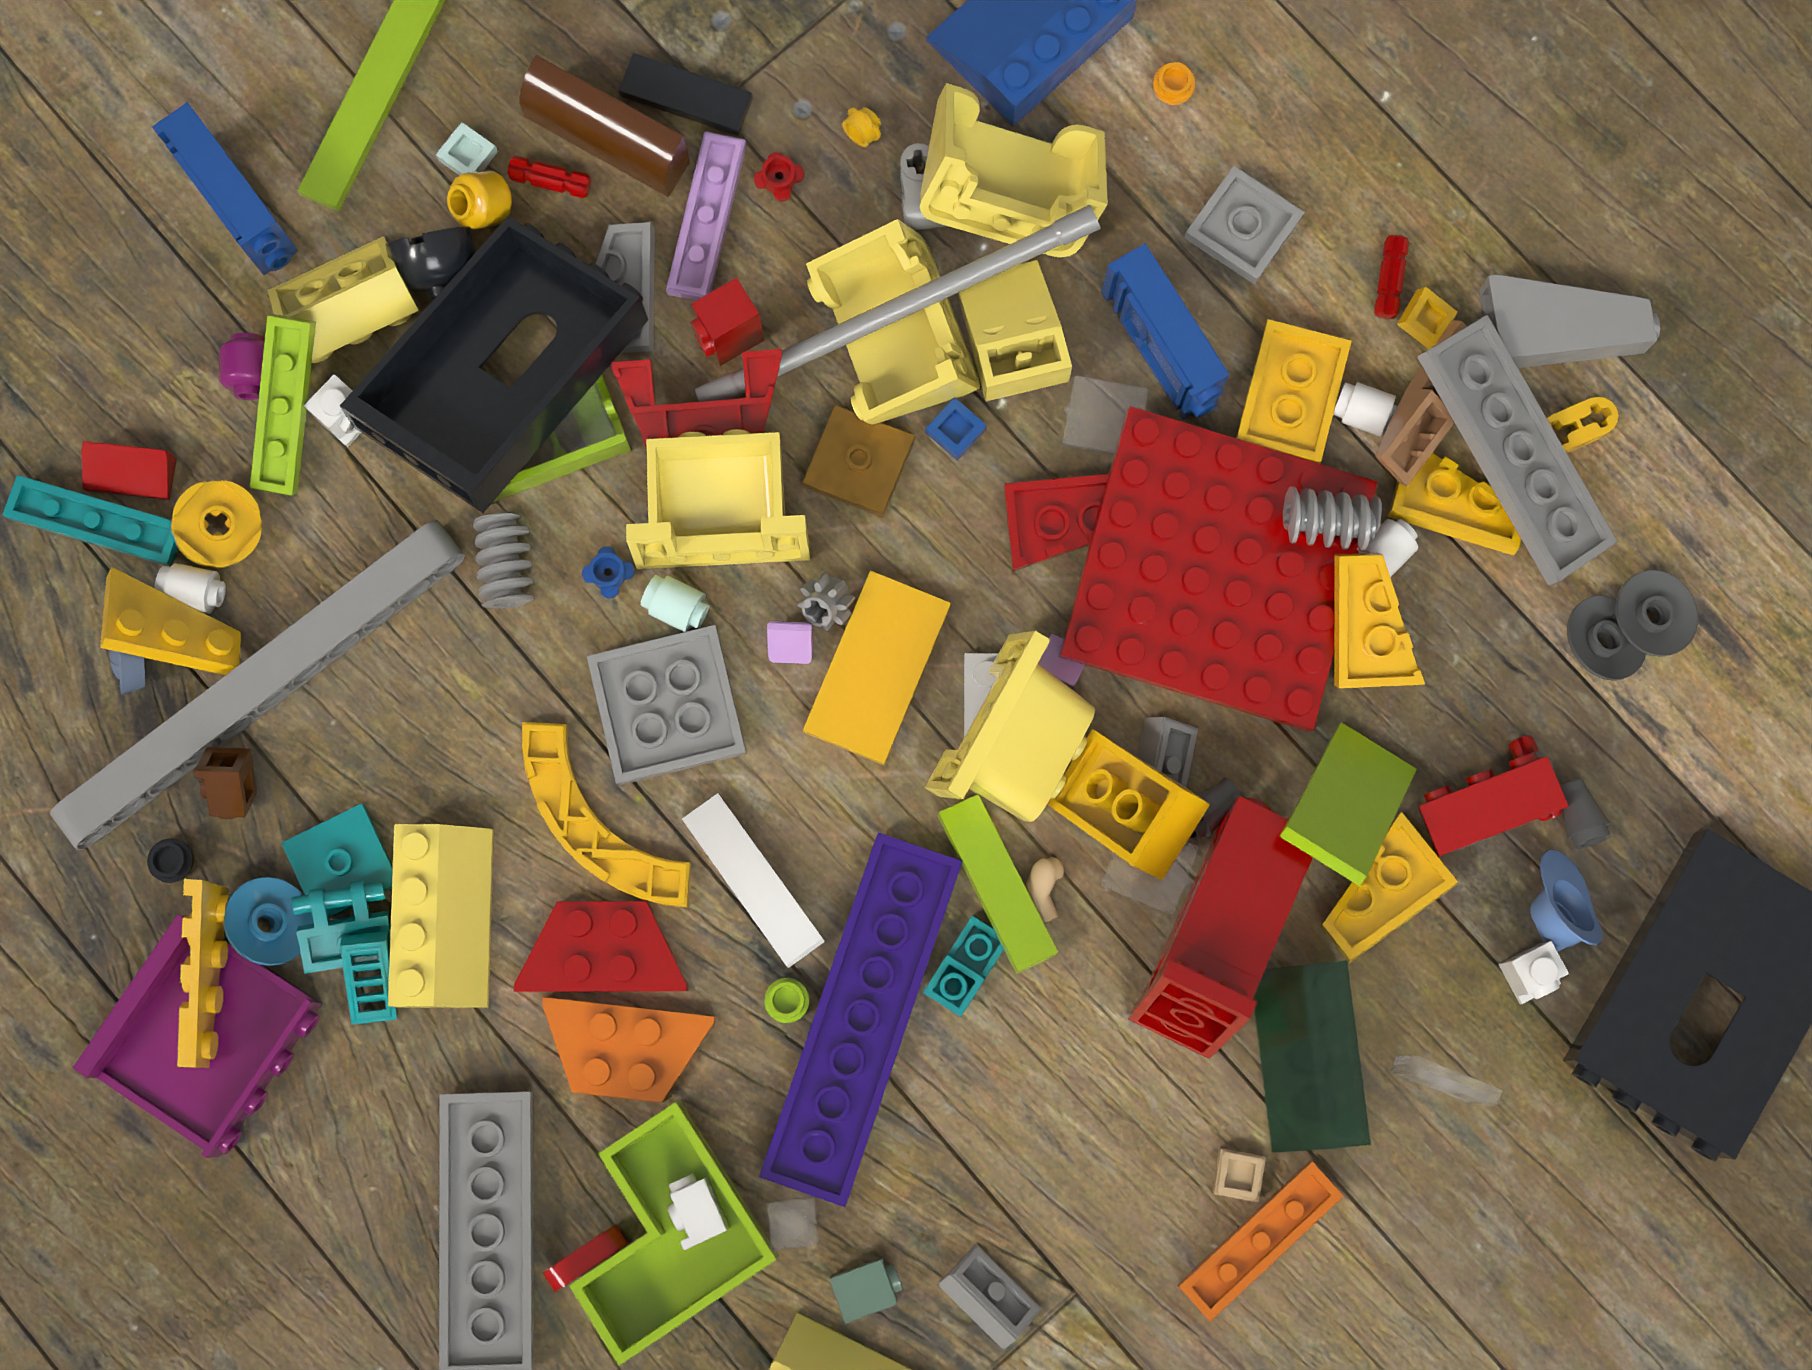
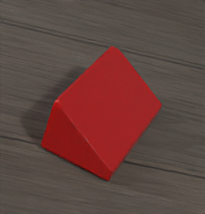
(127, 470)

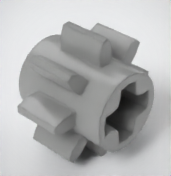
(825, 601)

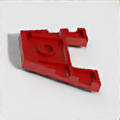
(706, 417)

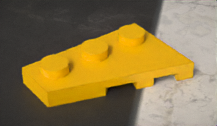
(1368, 627)
(164, 629)
(1398, 887)

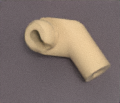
(1040, 883)

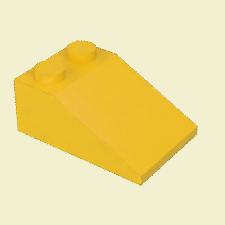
(1128, 805)

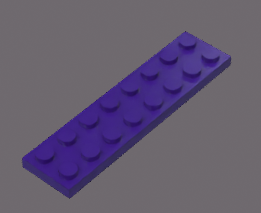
(860, 1020)

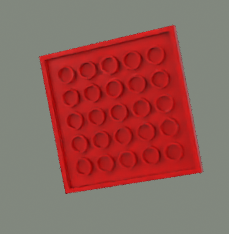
(1199, 576)

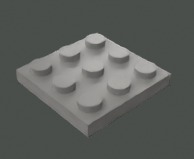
(666, 705)

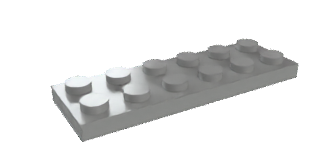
(1517, 450)
(486, 1231)

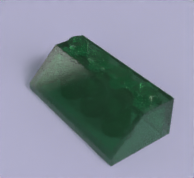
(1310, 1058)

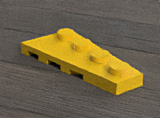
(201, 973)

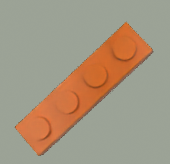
(1260, 1240)

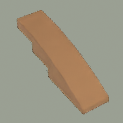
(1416, 424)

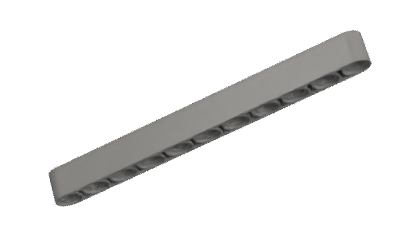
(257, 685)

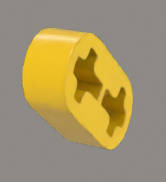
(1577, 413)

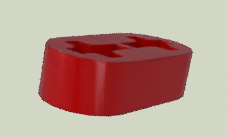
(585, 1258)

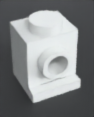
(327, 410)
(1534, 972)
(696, 1210)

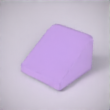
(790, 642)
(1063, 669)

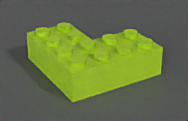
(654, 1280)

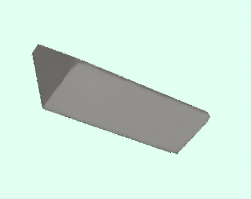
(1168, 747)
(990, 1297)

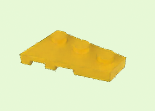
(1455, 506)

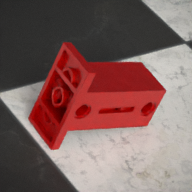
(1224, 932)

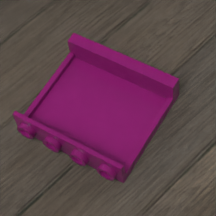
(255, 1031)

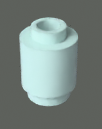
(675, 603)

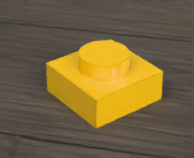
(1426, 317)

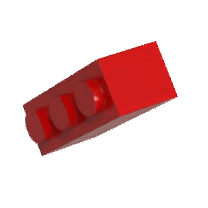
(1492, 804)

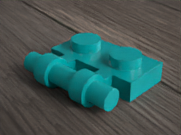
(321, 940)

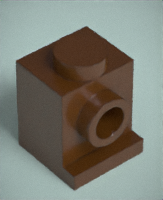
(227, 781)

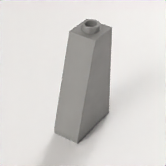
(1566, 323)

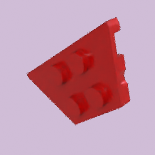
(601, 950)

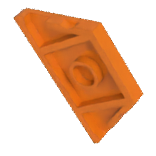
(623, 1047)

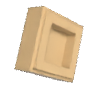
(1238, 1175)

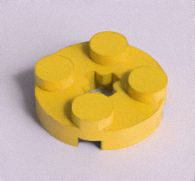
(213, 498)

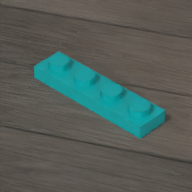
(91, 520)

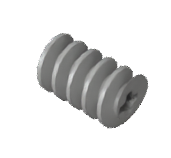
(1331, 517)
(501, 561)

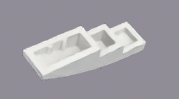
(753, 880)

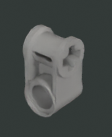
(911, 187)

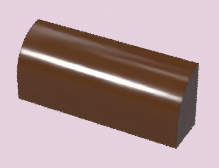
(603, 126)

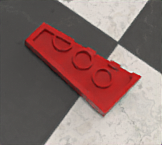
(1051, 516)

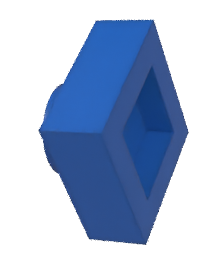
(955, 429)

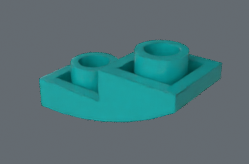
(965, 966)

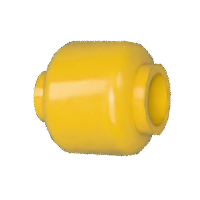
(479, 199)

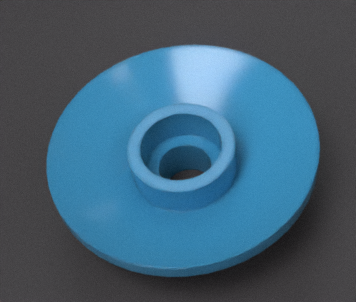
(270, 901)

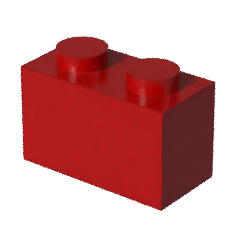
(726, 322)

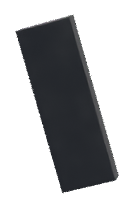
(685, 94)

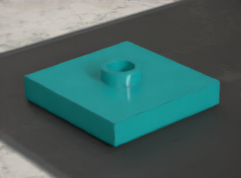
(340, 853)

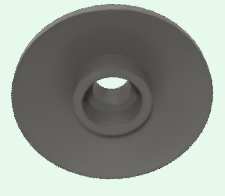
(1670, 607)
(1612, 655)

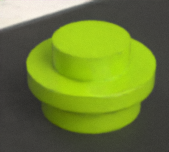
(786, 1000)

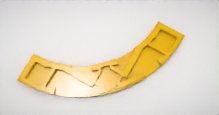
(582, 832)

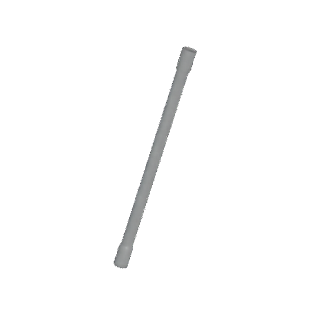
(1059, 233)

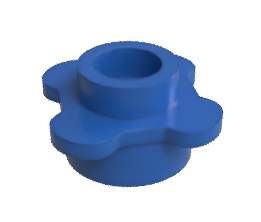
(608, 560)

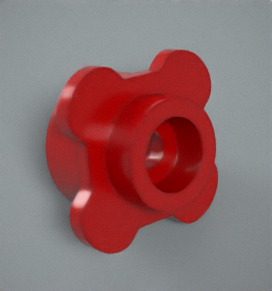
(778, 164)

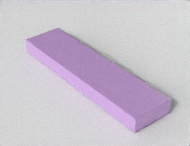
(706, 216)

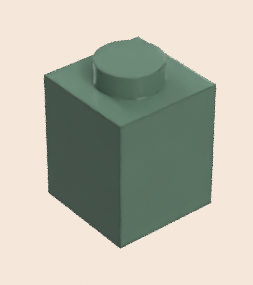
(866, 1289)

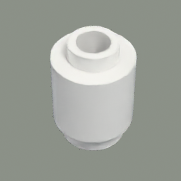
(1365, 408)
(1394, 542)
(192, 586)

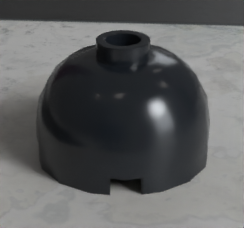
(433, 258)

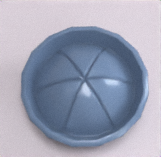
(129, 670)

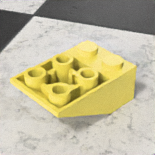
(1015, 333)

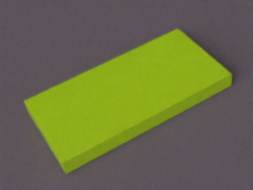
(1349, 804)

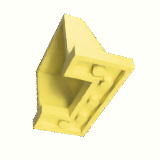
(716, 503)
(1019, 736)

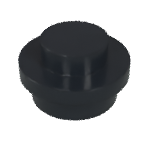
(170, 860)

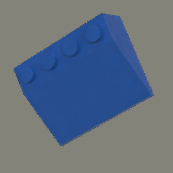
(1025, 47)

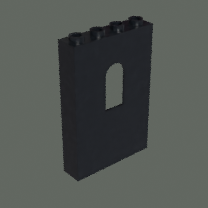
(457, 420)
(1745, 929)

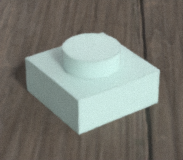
(466, 151)

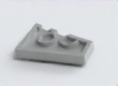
(630, 258)

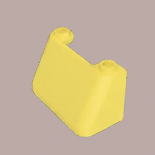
(1008, 181)
(911, 360)

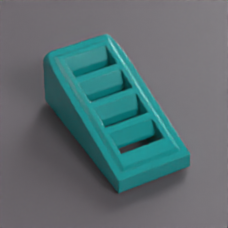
(362, 945)

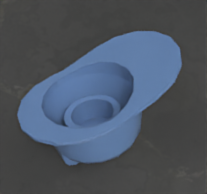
(1564, 905)

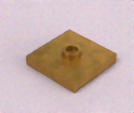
(858, 461)

